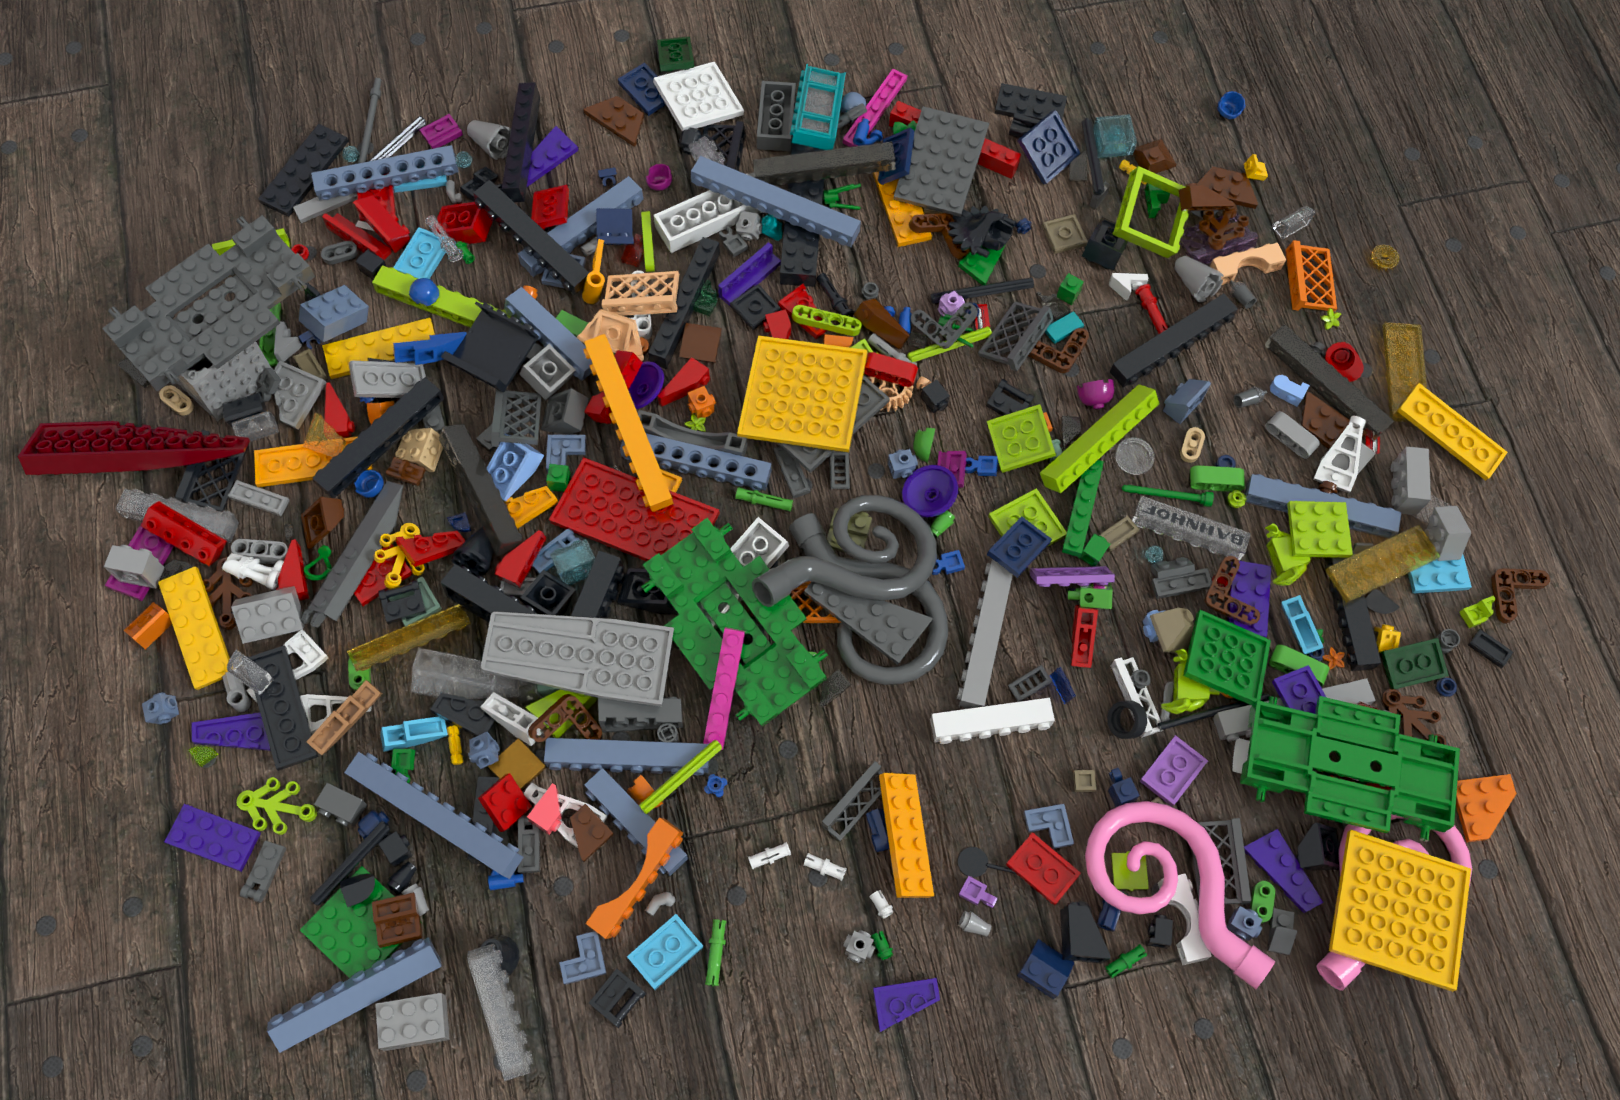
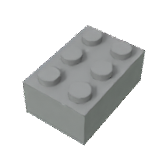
(1411, 480)
(268, 614)
(412, 1022)

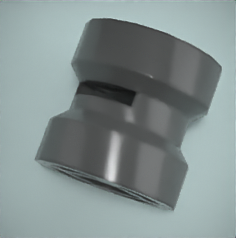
(1448, 640)
(670, 736)

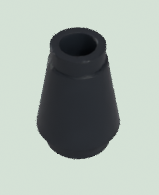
(400, 879)

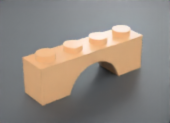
(1266, 258)

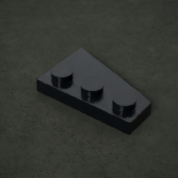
(463, 713)

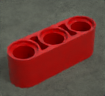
(890, 369)

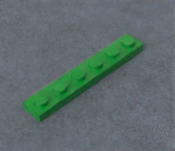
(1082, 510)

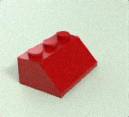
(383, 222)

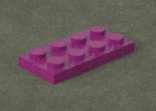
(159, 549)

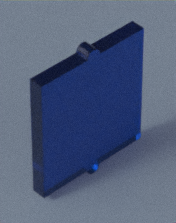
(1062, 685)

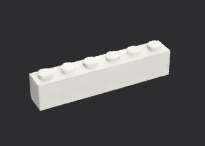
(991, 720)

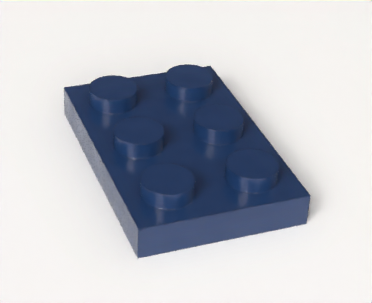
(641, 89)
(902, 148)
(1019, 547)

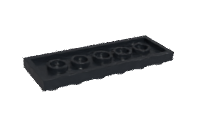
(295, 178)
(283, 711)

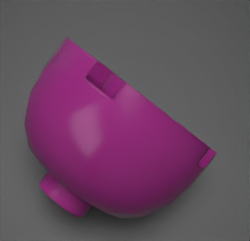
(1096, 393)

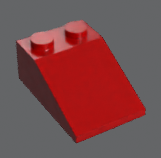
(465, 222)

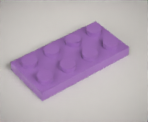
(1065, 575)

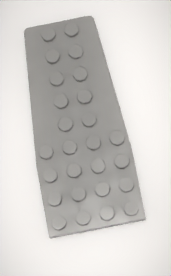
(581, 655)

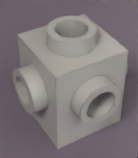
(749, 226)
(855, 954)

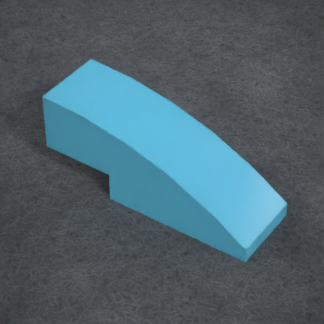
(1301, 624)
(412, 733)

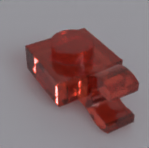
(634, 253)

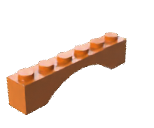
(660, 841)

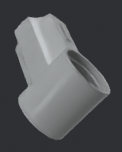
(236, 690)

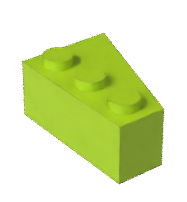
(540, 706)

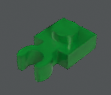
(403, 761)

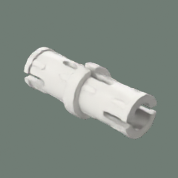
(769, 855)
(825, 866)

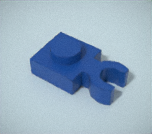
(984, 466)
(950, 562)

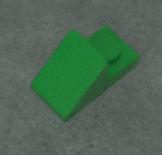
(1154, 199)

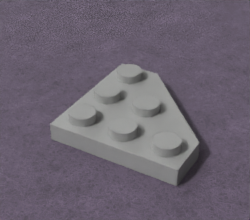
(296, 393)

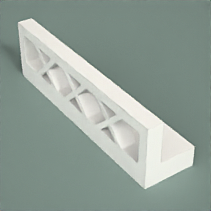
(1130, 694)

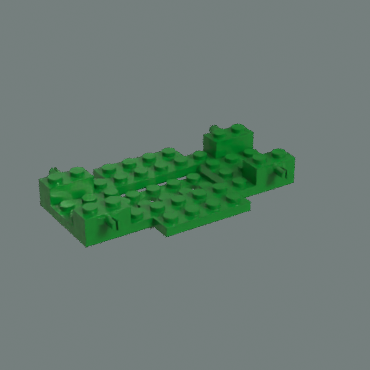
(697, 573)
(1293, 742)

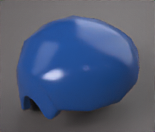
(1231, 105)
(424, 291)
(369, 483)

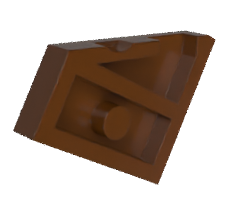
(589, 831)

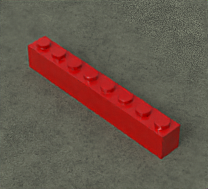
(993, 155)

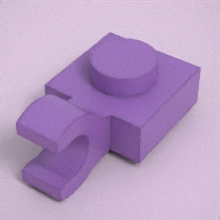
(975, 891)

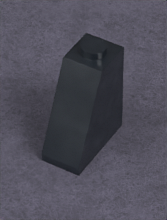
(1081, 935)

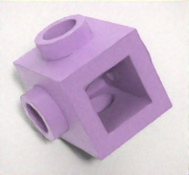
(950, 303)

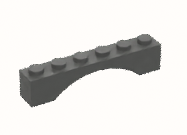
(724, 442)

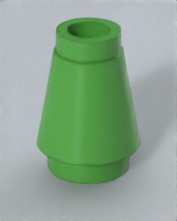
(941, 523)

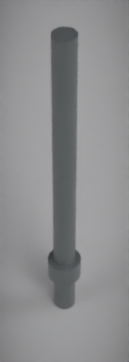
(375, 95)

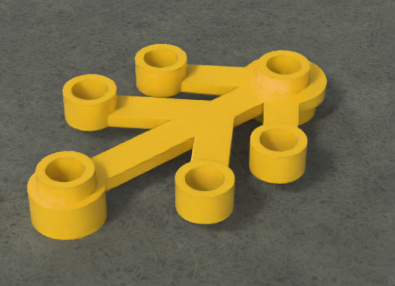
(389, 583)

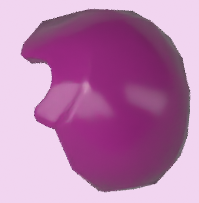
(659, 177)

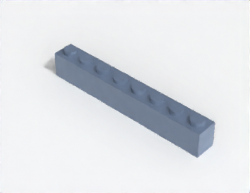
(583, 223)
(1361, 515)
(621, 755)
(353, 995)

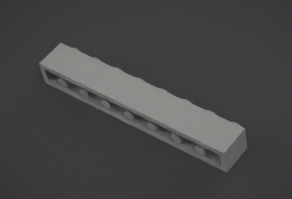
(986, 636)
(1234, 722)

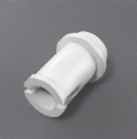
(881, 904)

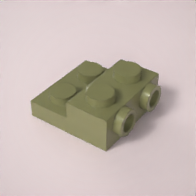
(857, 529)

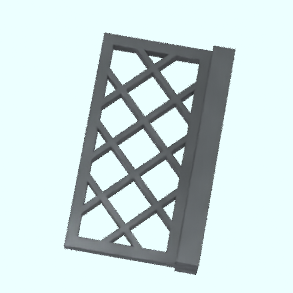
(1027, 340)
(501, 417)
(1237, 857)

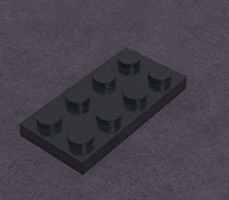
(1028, 102)

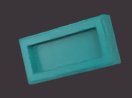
(1063, 327)

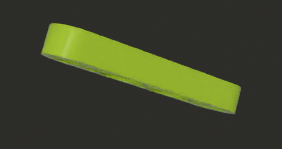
(647, 241)
(826, 320)

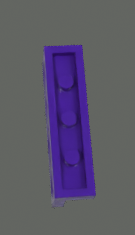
(749, 274)

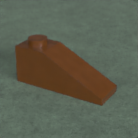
(1202, 198)
(880, 322)

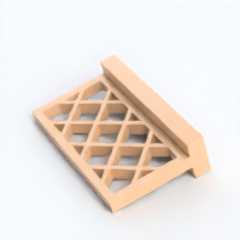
(641, 305)

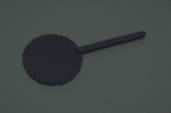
(974, 863)

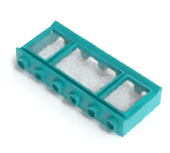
(817, 108)

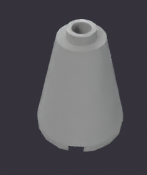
(490, 137)
(1198, 277)

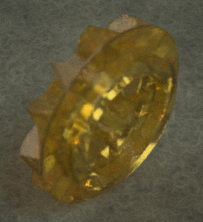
(1385, 251)

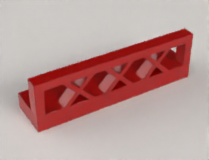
(349, 232)

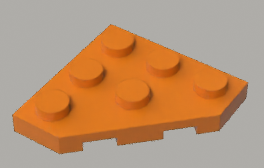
(1483, 804)

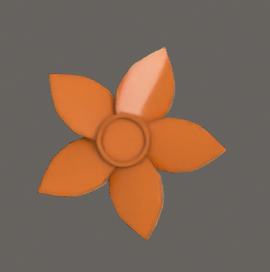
(1334, 659)

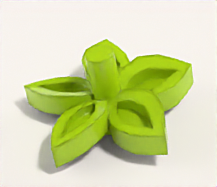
(1331, 319)
(696, 423)

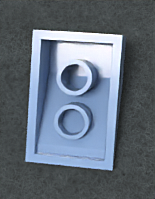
(513, 466)

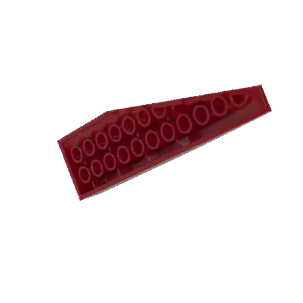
(119, 448)

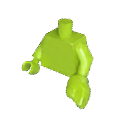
(1285, 564)
(1187, 693)

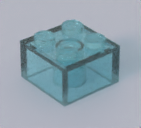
(1114, 136)
(573, 562)

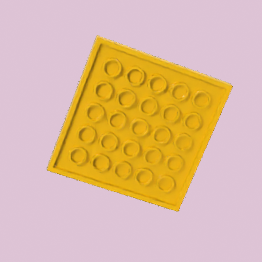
(803, 393)
(1401, 910)

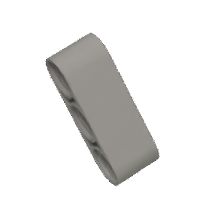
(1292, 434)
(253, 547)

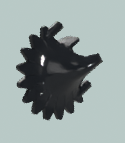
(980, 229)

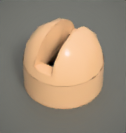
(922, 382)

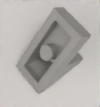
(285, 344)

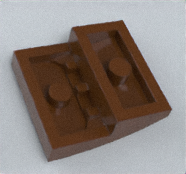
(700, 342)
(397, 920)

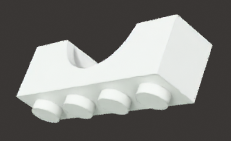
(1191, 947)

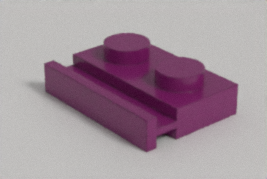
(441, 132)
(955, 462)

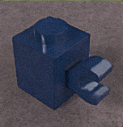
(1122, 790)

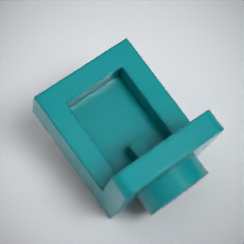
(772, 227)

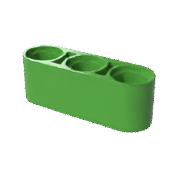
(1217, 478)
(1289, 660)

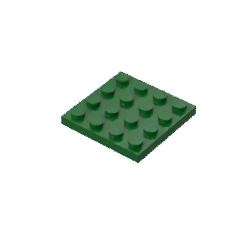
(1227, 658)
(349, 933)

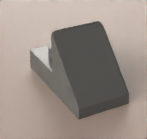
(1281, 932)

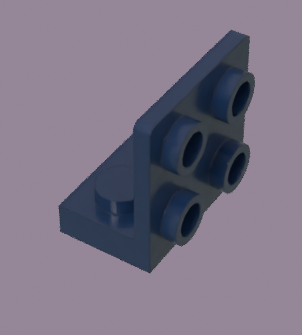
(614, 226)

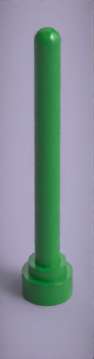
(1203, 498)

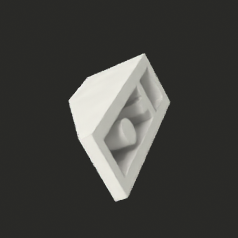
(510, 717)

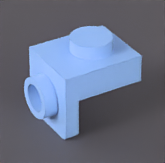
(1148, 627)

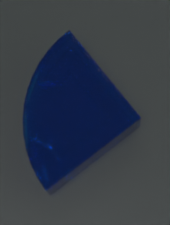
(460, 522)

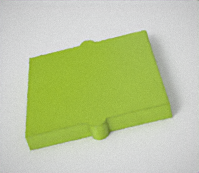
(1124, 878)

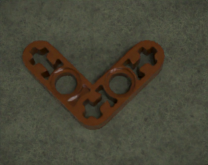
(921, 224)
(1064, 355)
(1508, 587)
(1221, 593)
(564, 714)

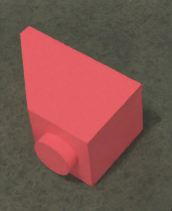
(547, 811)

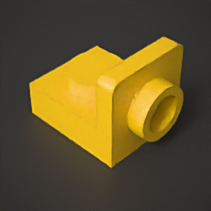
(1255, 169)
(1387, 637)

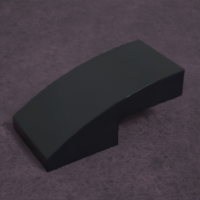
(479, 178)

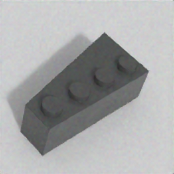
(628, 716)

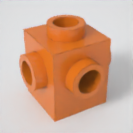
(701, 402)

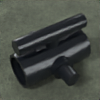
(1021, 125)

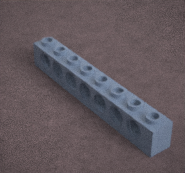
(376, 169)
(706, 457)

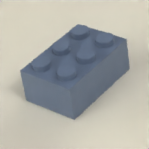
(333, 313)

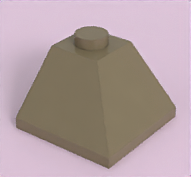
(1173, 628)

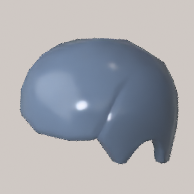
(851, 100)

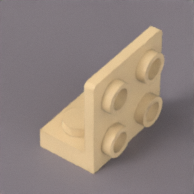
(421, 447)

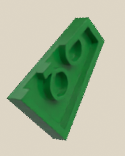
(979, 266)

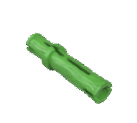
(764, 499)
(715, 954)

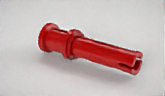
(1149, 303)

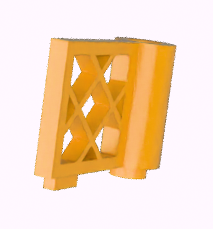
(594, 280)

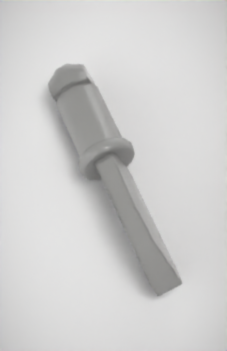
(1167, 699)

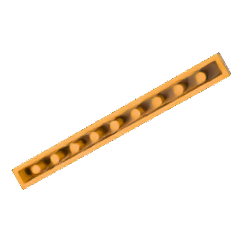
(628, 422)

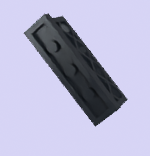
(735, 141)
(194, 471)

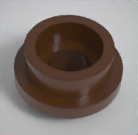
(1328, 487)

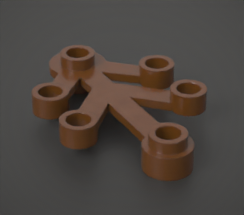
(1218, 240)
(226, 589)
(1411, 717)

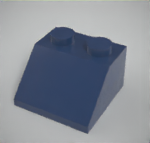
(1046, 969)

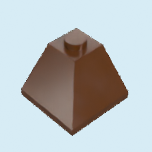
(1154, 157)
(321, 519)

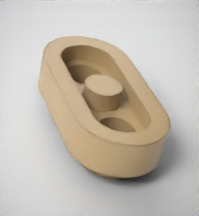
(178, 400)
(1192, 446)

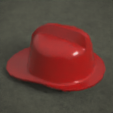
(1345, 360)

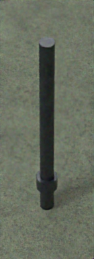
(1204, 714)

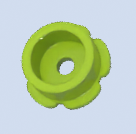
(1233, 502)

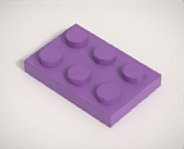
(1173, 771)

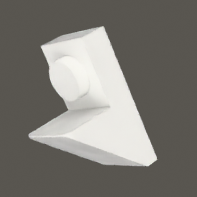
(1124, 282)

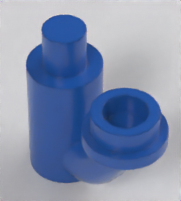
(861, 134)
(904, 319)
(497, 881)

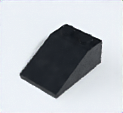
(1104, 246)
(634, 595)

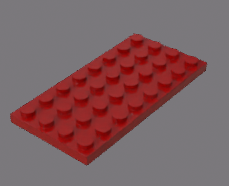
(611, 511)

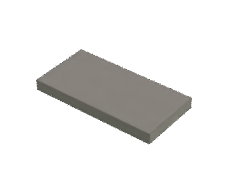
(384, 378)

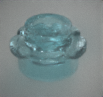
(350, 153)
(463, 159)
(1154, 550)

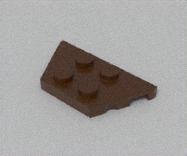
(618, 118)
(1230, 185)
(1323, 420)

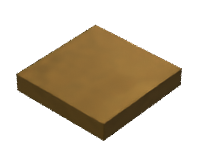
(519, 762)

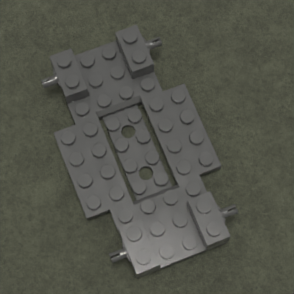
(263, 277)

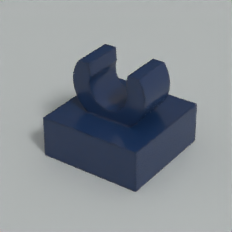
(607, 174)
(307, 337)

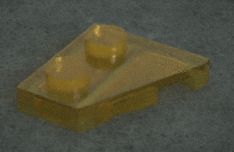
(323, 438)

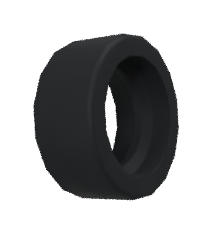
(1140, 719)

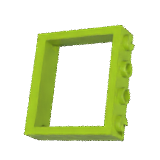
(1122, 224)

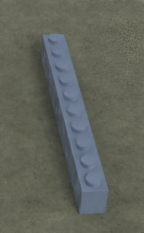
(775, 201)
(435, 815)

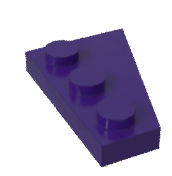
(903, 999)

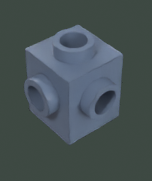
(902, 463)
(160, 708)
(483, 750)
(1245, 923)

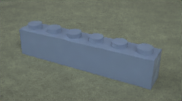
(549, 329)
(628, 816)

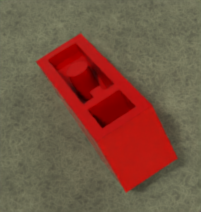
(690, 377)
(336, 415)
(519, 561)
(292, 572)
(1083, 636)

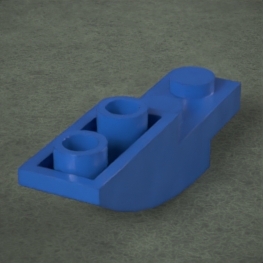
(427, 350)

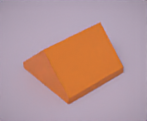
(149, 625)

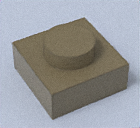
(1084, 780)

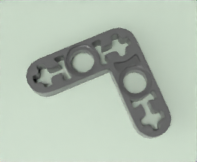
(946, 331)

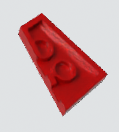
(800, 297)
(426, 549)

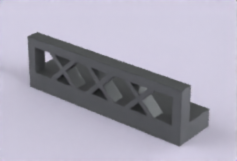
(849, 798)

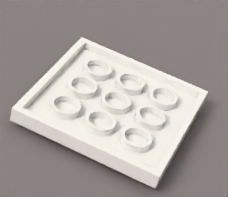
(698, 96)

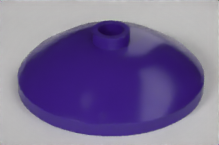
(646, 384)
(926, 483)

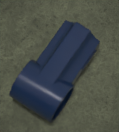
(878, 828)
(1108, 916)

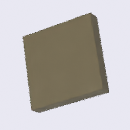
(1064, 234)

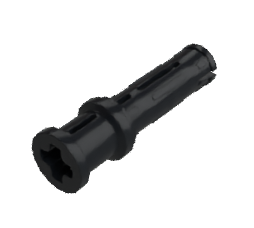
(838, 302)

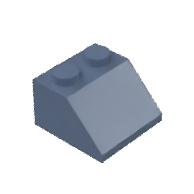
(1185, 399)

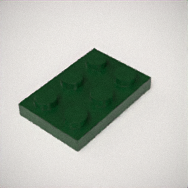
(675, 54)
(1414, 663)

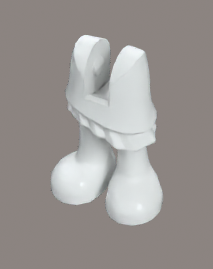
(249, 567)

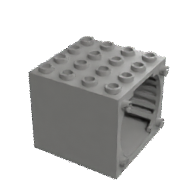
(228, 383)

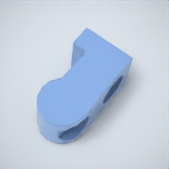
(1288, 390)

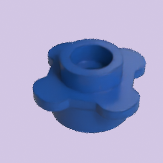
(712, 780)

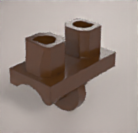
(406, 471)

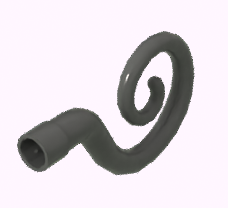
(813, 541)
(780, 581)

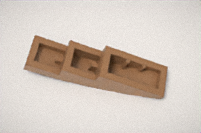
(344, 717)

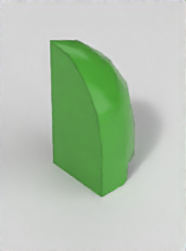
(923, 443)

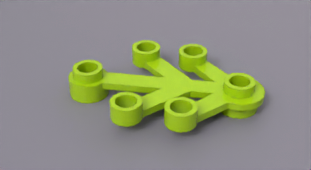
(273, 804)

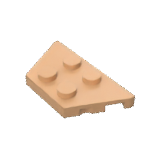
(619, 330)

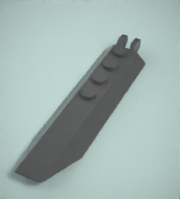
(355, 558)

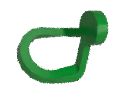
(324, 552)

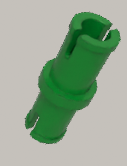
(1125, 961)

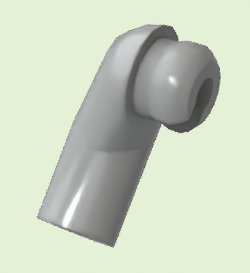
(450, 190)
(658, 900)

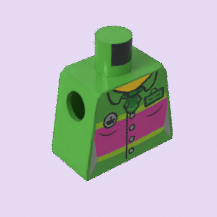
(1100, 595)

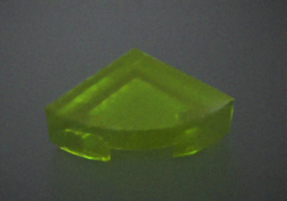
(203, 754)

